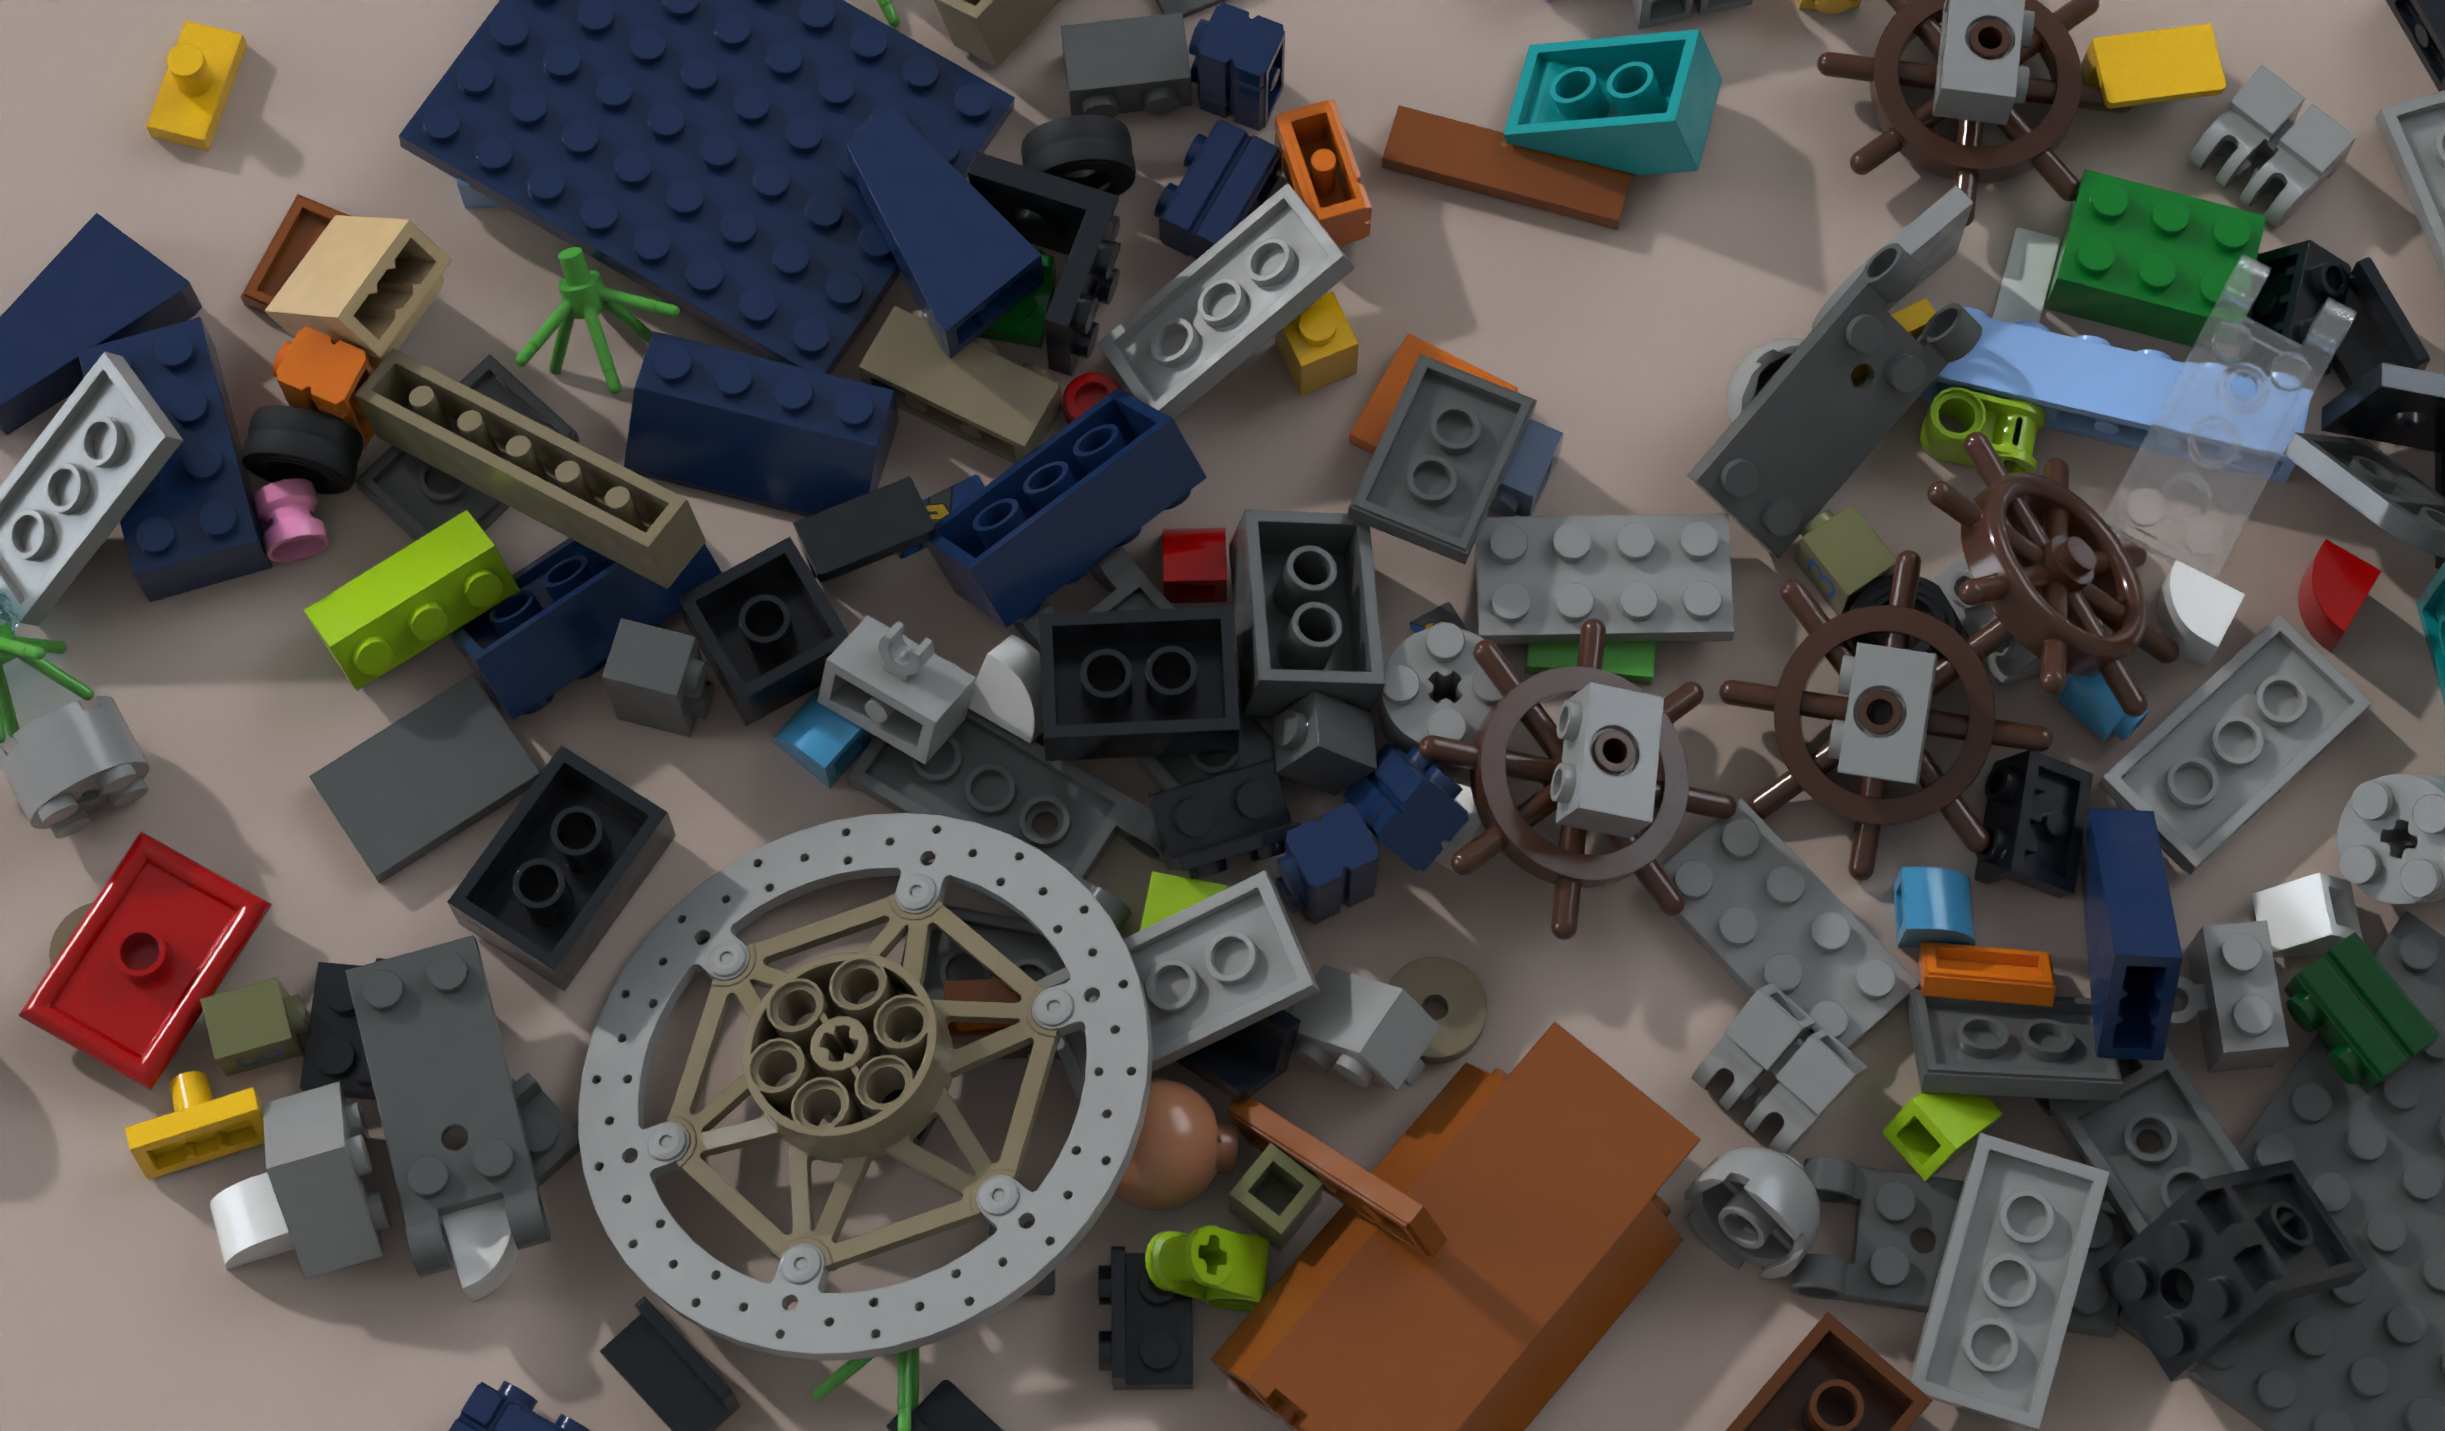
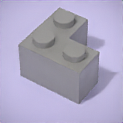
(318, 1173)

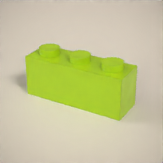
(412, 600)

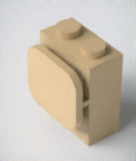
(363, 284)

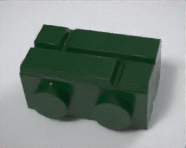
(2359, 1014)

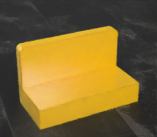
(2155, 66)

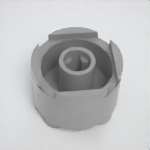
(1430, 665)
(74, 765)
(2377, 843)

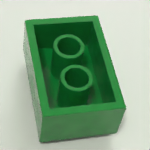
(2148, 257)

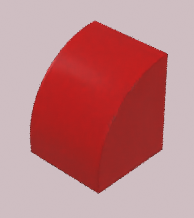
(1195, 565)
(2333, 592)

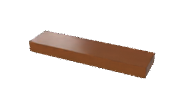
(1488, 165)
(1340, 1176)

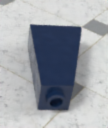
(945, 236)
(86, 296)
(2129, 934)

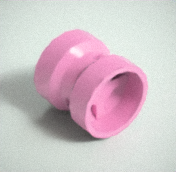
(290, 520)

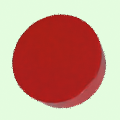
(1086, 392)

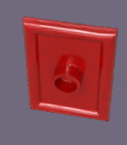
(144, 960)

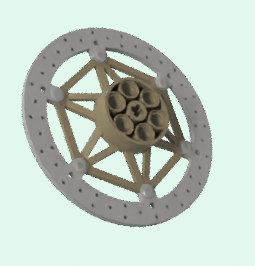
(848, 1064)

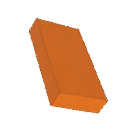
(1986, 974)

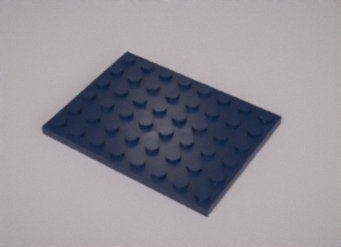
(704, 148)

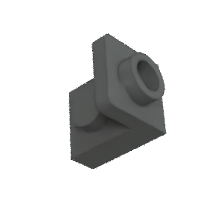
(548, 1131)

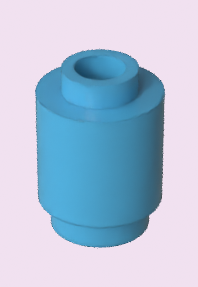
(2097, 708)

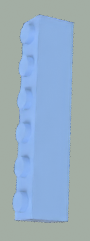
(2076, 381)

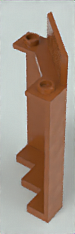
(1548, 1241)

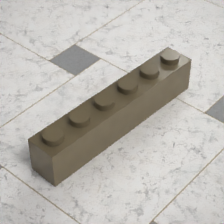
(531, 468)

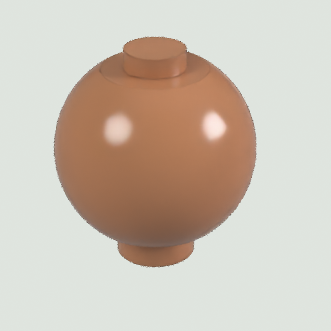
(1177, 1149)

